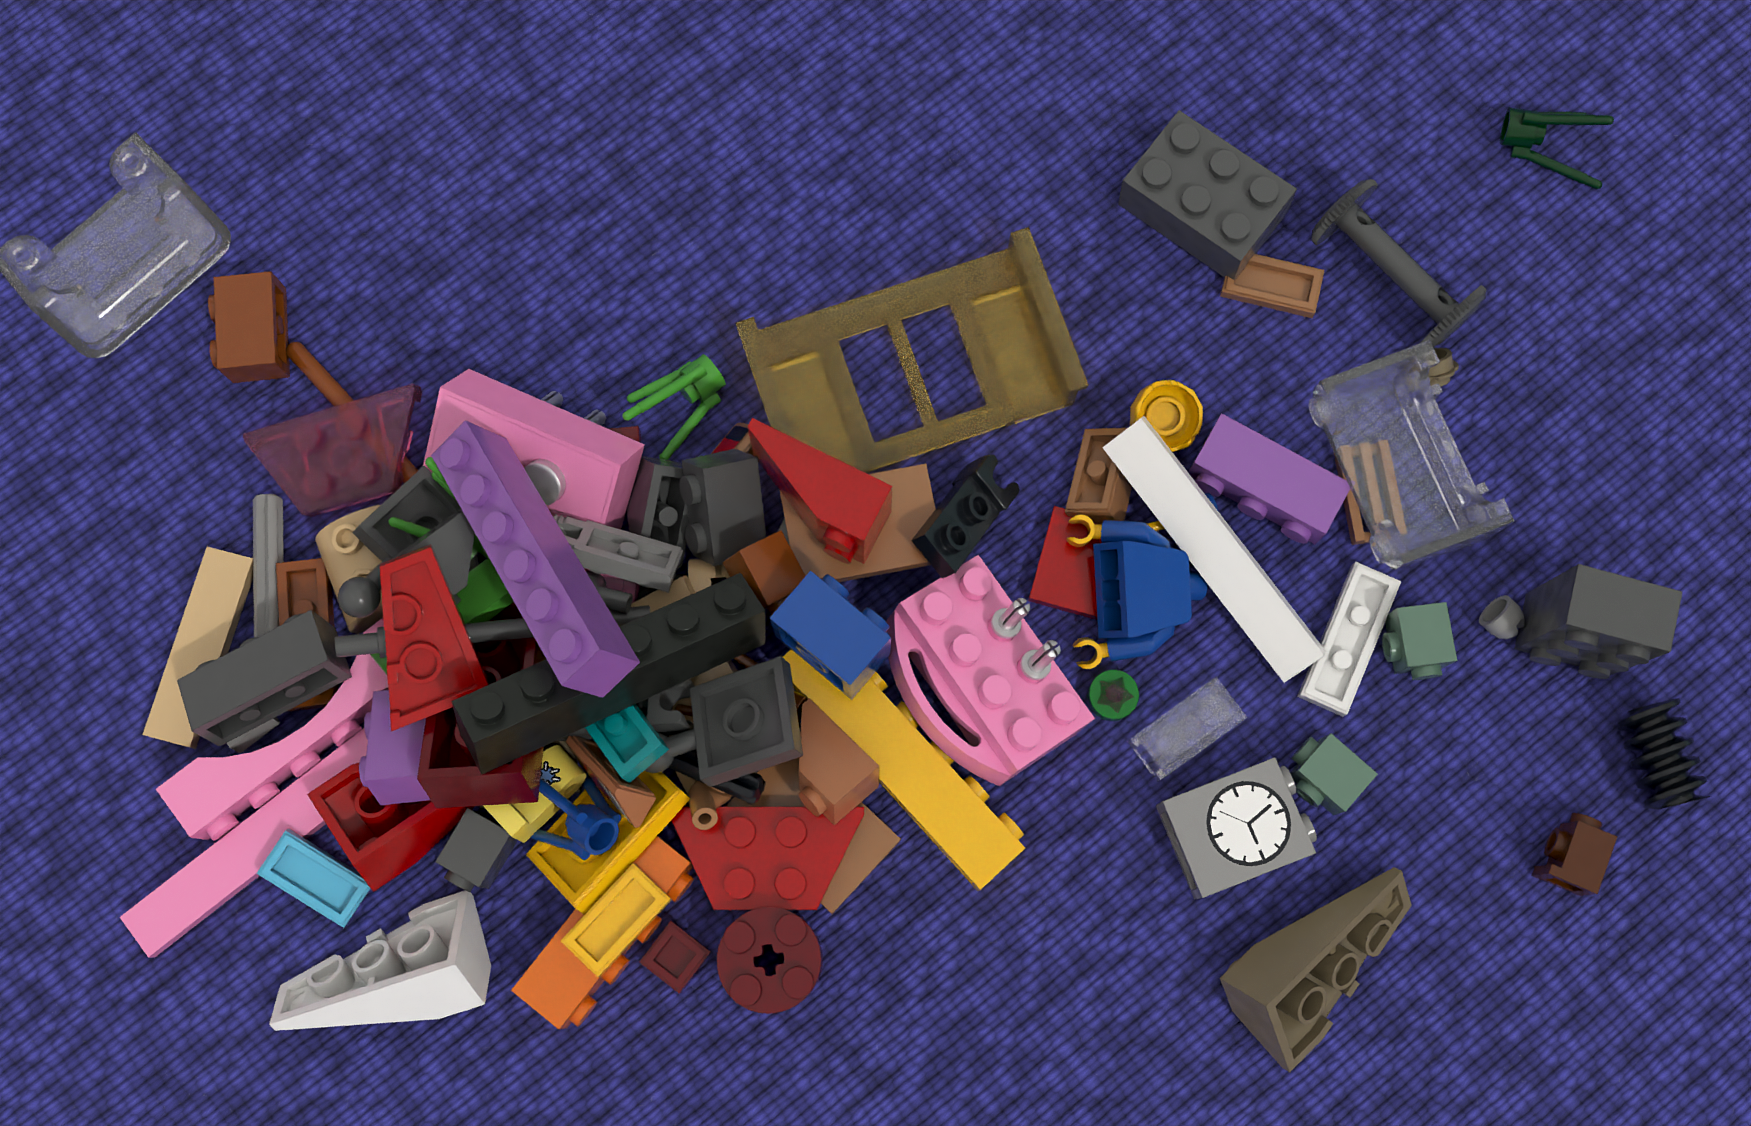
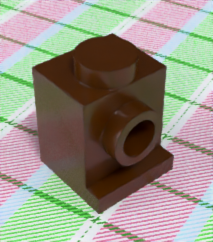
(1577, 855)

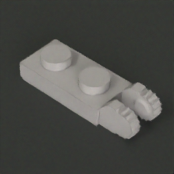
(622, 553)

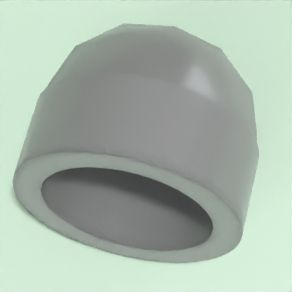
(1502, 618)

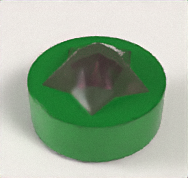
(1113, 695)

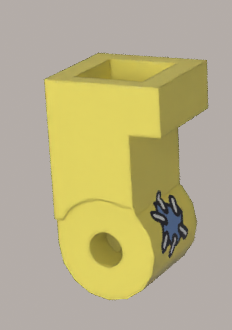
(525, 819)

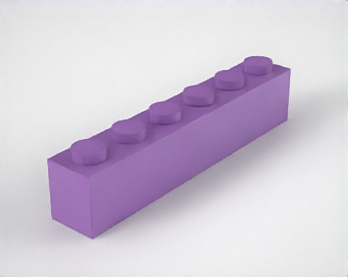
(535, 561)

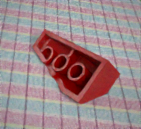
(378, 837)

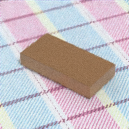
(1276, 285)

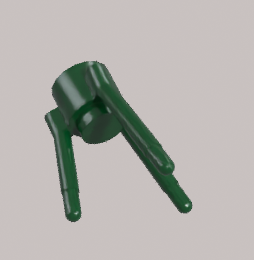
(1528, 127)

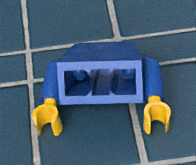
(1139, 589)

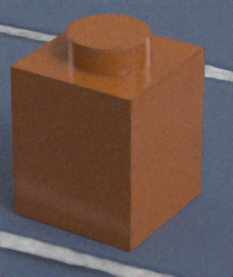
(768, 569)

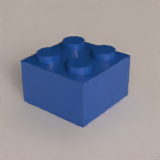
(832, 633)

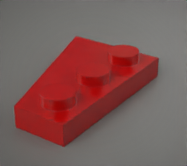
(425, 640)

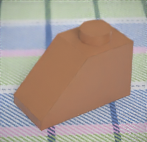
(833, 768)

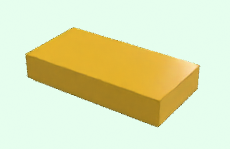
(616, 920)

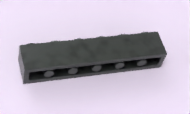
(671, 644)

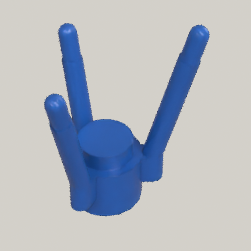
(589, 826)

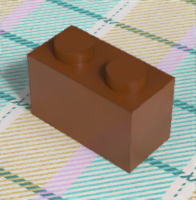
(249, 327)

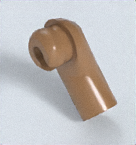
(703, 804)

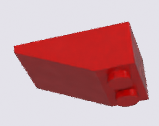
(832, 498)

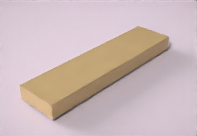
(201, 637)

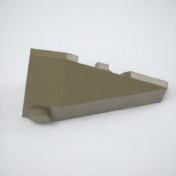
(1298, 974)

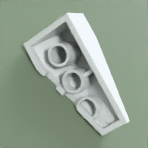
(411, 974)

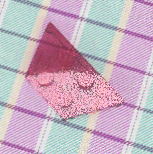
(340, 452)

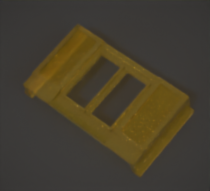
(1006, 325)

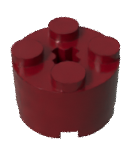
(752, 984)

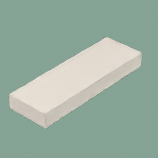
(1349, 639)

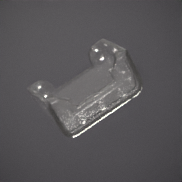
(122, 258)
(1404, 459)

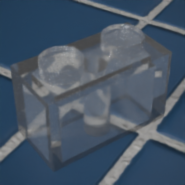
(1187, 729)

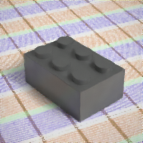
(1206, 196)
(1598, 621)

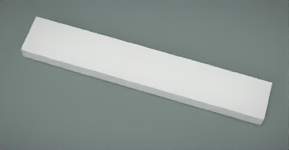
(1214, 549)

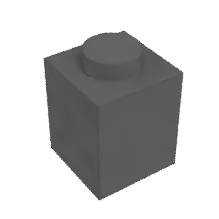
(475, 851)

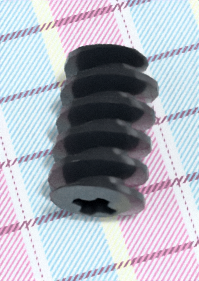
(1662, 755)

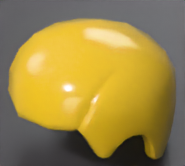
(1171, 411)

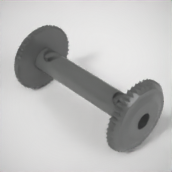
(1396, 262)

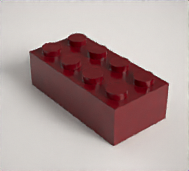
(445, 762)

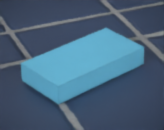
(315, 878)

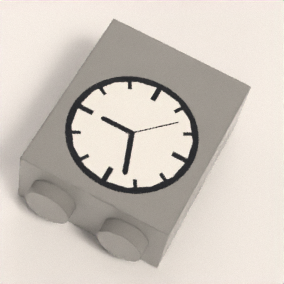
(1237, 828)

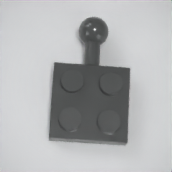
(416, 501)
(739, 724)

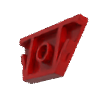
(766, 855)

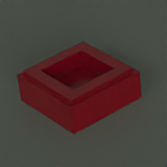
(675, 957)

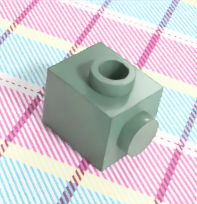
(1419, 640)
(1329, 774)

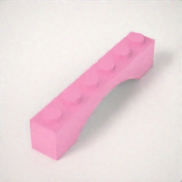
(217, 790)

